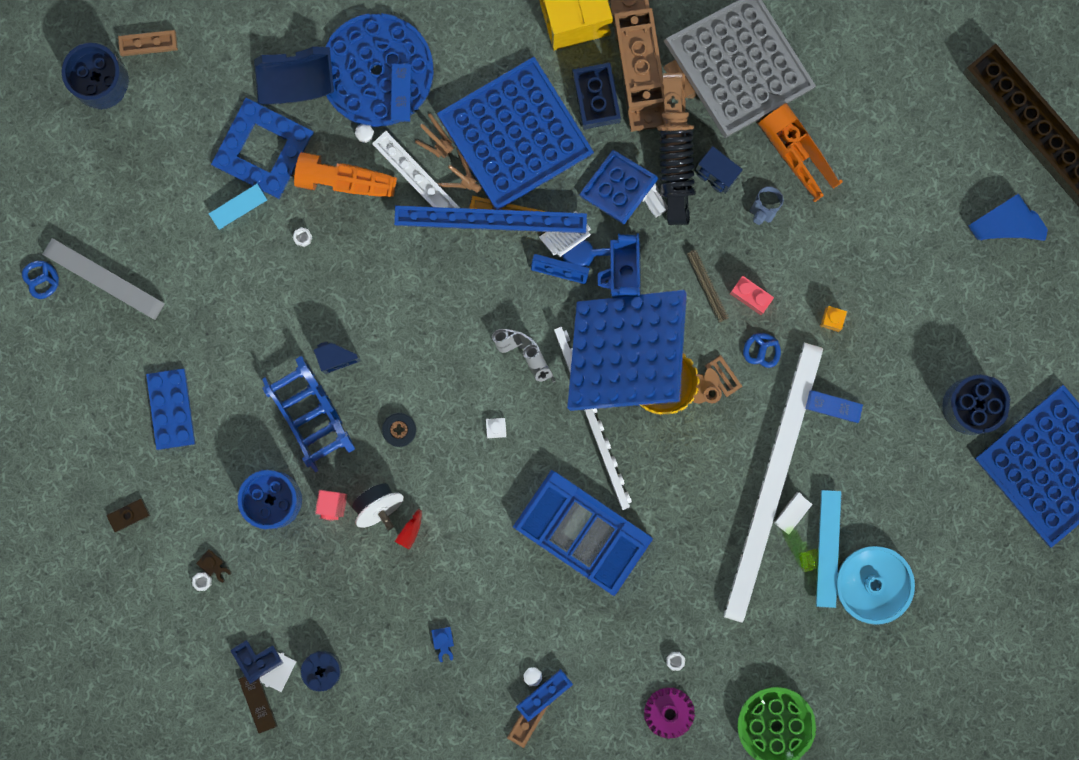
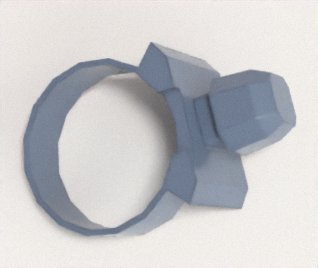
(760, 212)

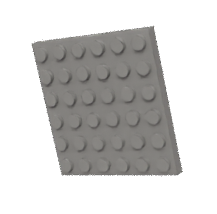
(739, 64)

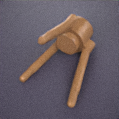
(443, 148)

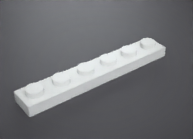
(412, 172)

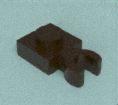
(212, 564)

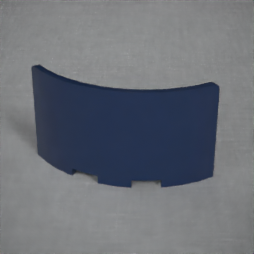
(294, 78)

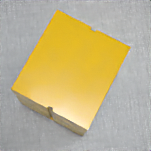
(576, 21)

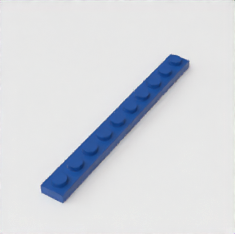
(490, 219)

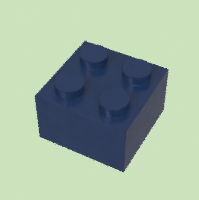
(718, 170)

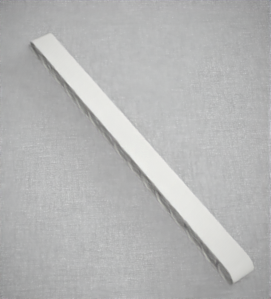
(773, 484)

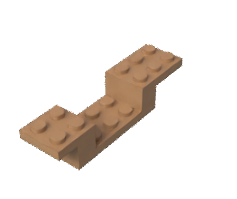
(640, 62)

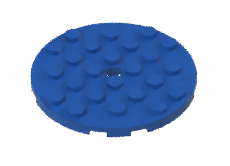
(372, 42)

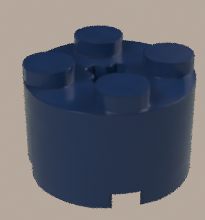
(317, 681)

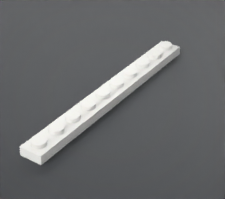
(596, 427)

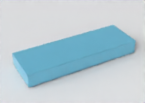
(238, 206)

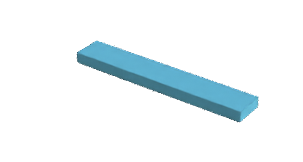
(828, 548)

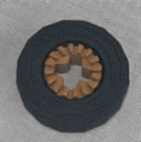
(406, 436)

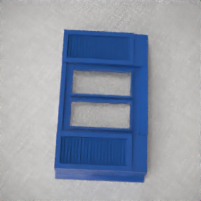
(583, 532)

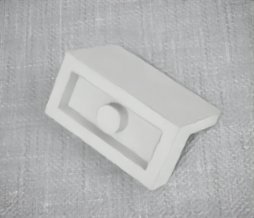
(792, 513)

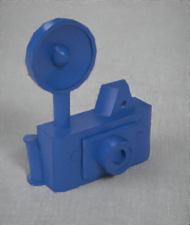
(625, 268)

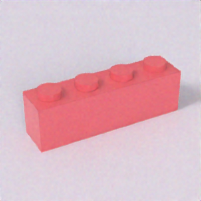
(331, 505)

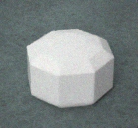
(364, 133)
(302, 237)
(201, 581)
(675, 661)
(532, 676)

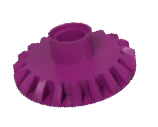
(669, 699)

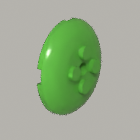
(796, 728)

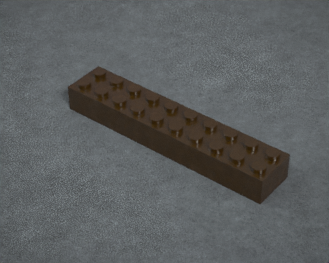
(1028, 116)

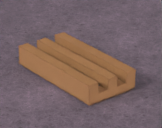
(731, 374)

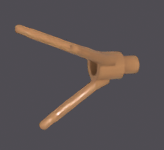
(467, 181)

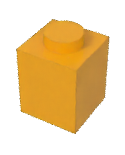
(833, 318)

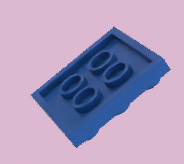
(618, 187)

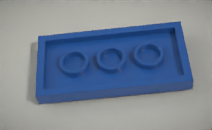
(170, 409)

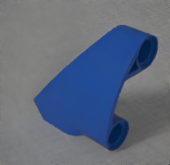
(1010, 221)

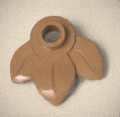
(708, 382)

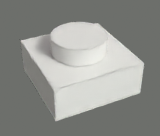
(496, 428)

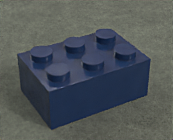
(596, 96)

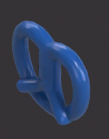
(40, 279)
(762, 349)

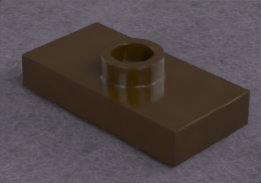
(128, 515)

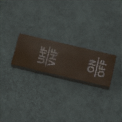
(258, 704)

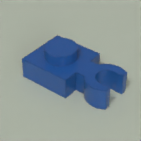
(443, 640)

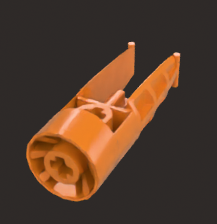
(797, 148)
(342, 177)

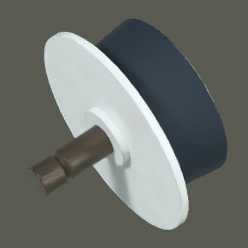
(376, 505)

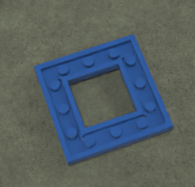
(249, 115)

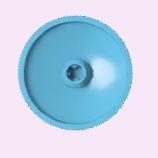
(875, 585)

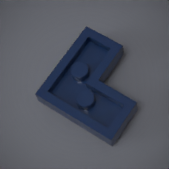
(255, 665)

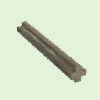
(707, 287)

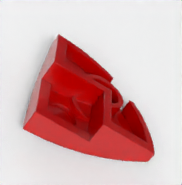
(410, 531)

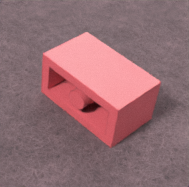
(751, 295)

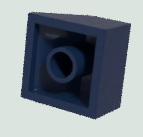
(334, 357)

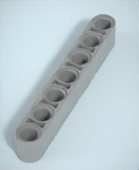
(103, 279)

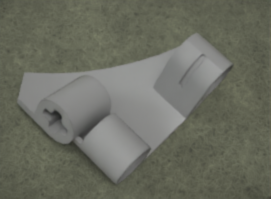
(509, 339)

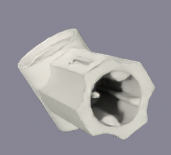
(655, 202)

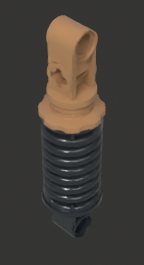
(678, 150)

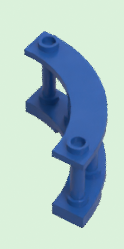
(324, 406)

